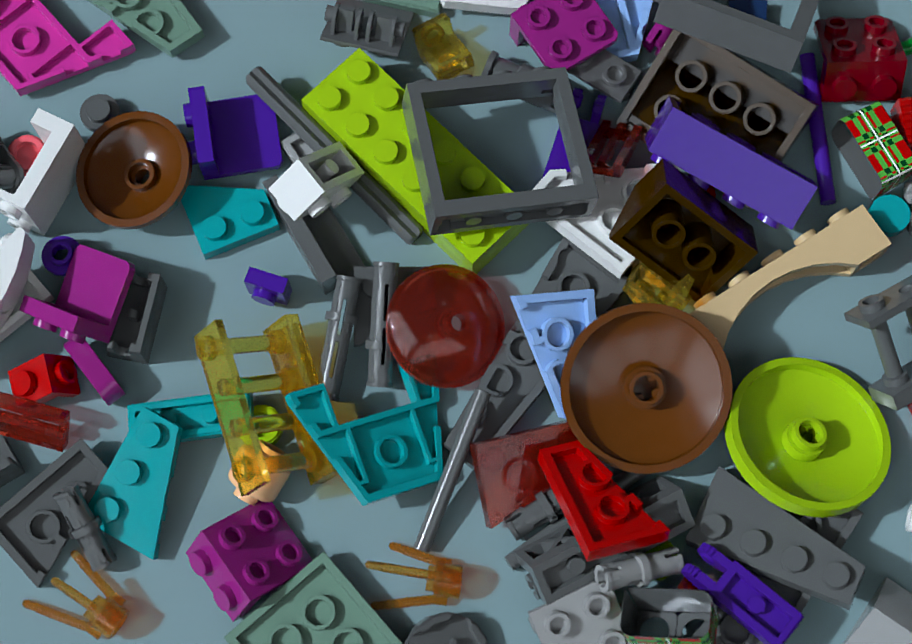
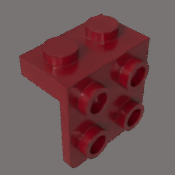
(860, 59)

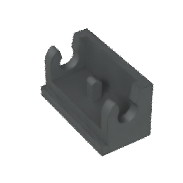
(138, 319)

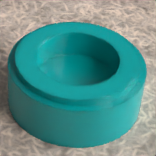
(890, 214)

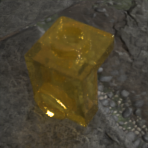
(441, 48)
(649, 287)

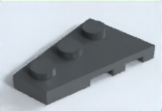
(32, 522)

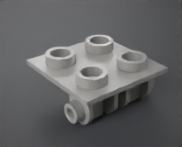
(579, 618)

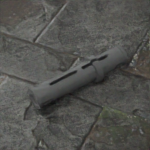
(347, 289)
(380, 355)

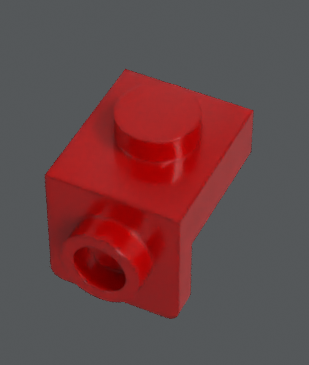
(45, 378)

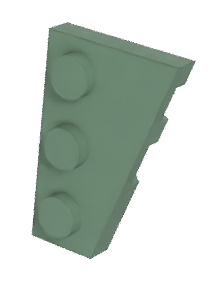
(159, 22)

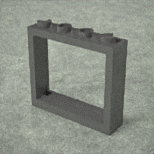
(739, 30)
(506, 208)

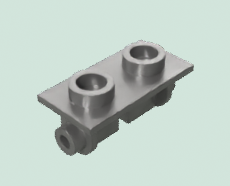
(608, 75)

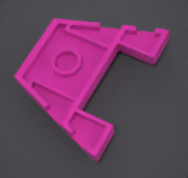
(41, 51)

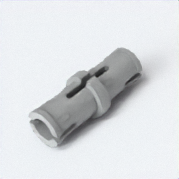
(638, 569)

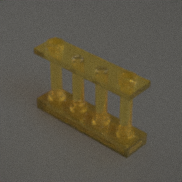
(293, 372)

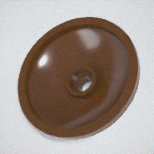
(119, 158)

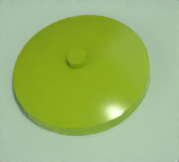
(807, 437)

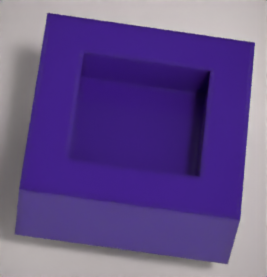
(267, 287)

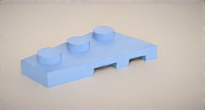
(551, 326)

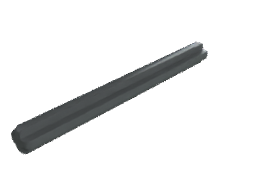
(317, 138)

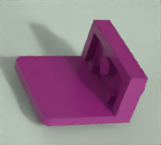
(562, 30)
(87, 299)
(247, 557)

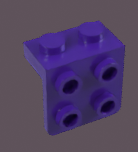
(232, 135)

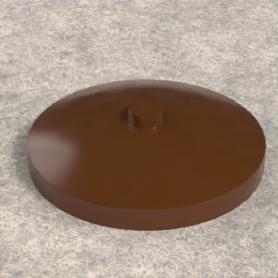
(646, 388)

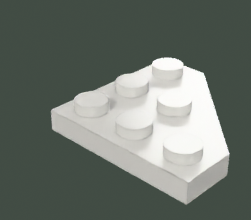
(593, 231)

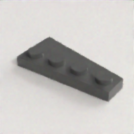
(773, 542)

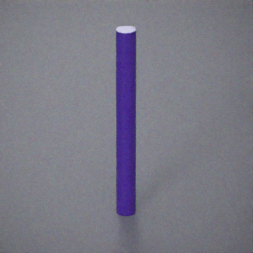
(818, 131)

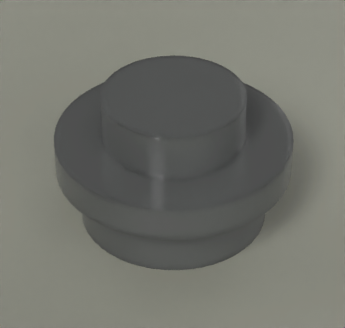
(98, 110)

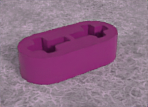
(95, 371)

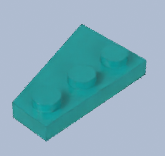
(138, 482)

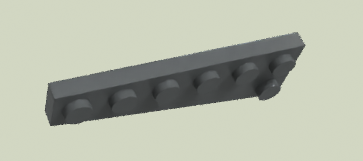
(514, 374)

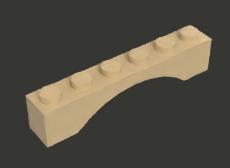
(837, 250)

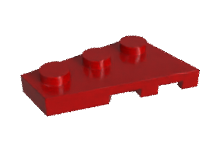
(596, 507)

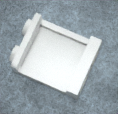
(48, 178)

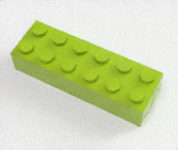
(366, 114)

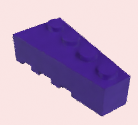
(729, 165)

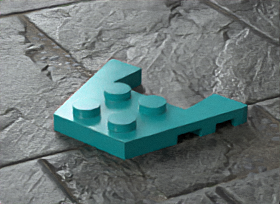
(378, 452)

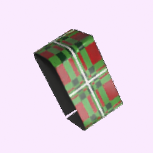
(873, 149)
(665, 604)

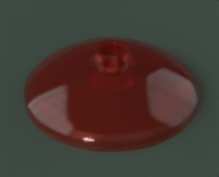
(422, 327)

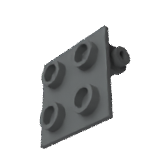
(366, 26)

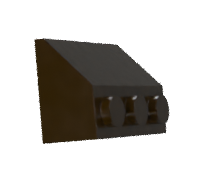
(683, 231)

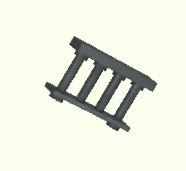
(872, 313)

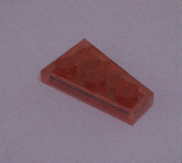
(510, 469)

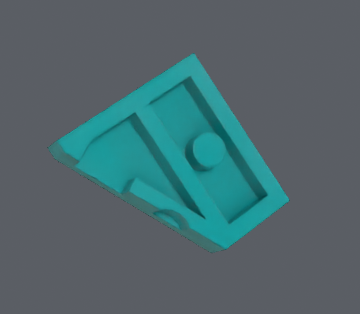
(228, 217)

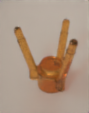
(442, 579)
(104, 615)

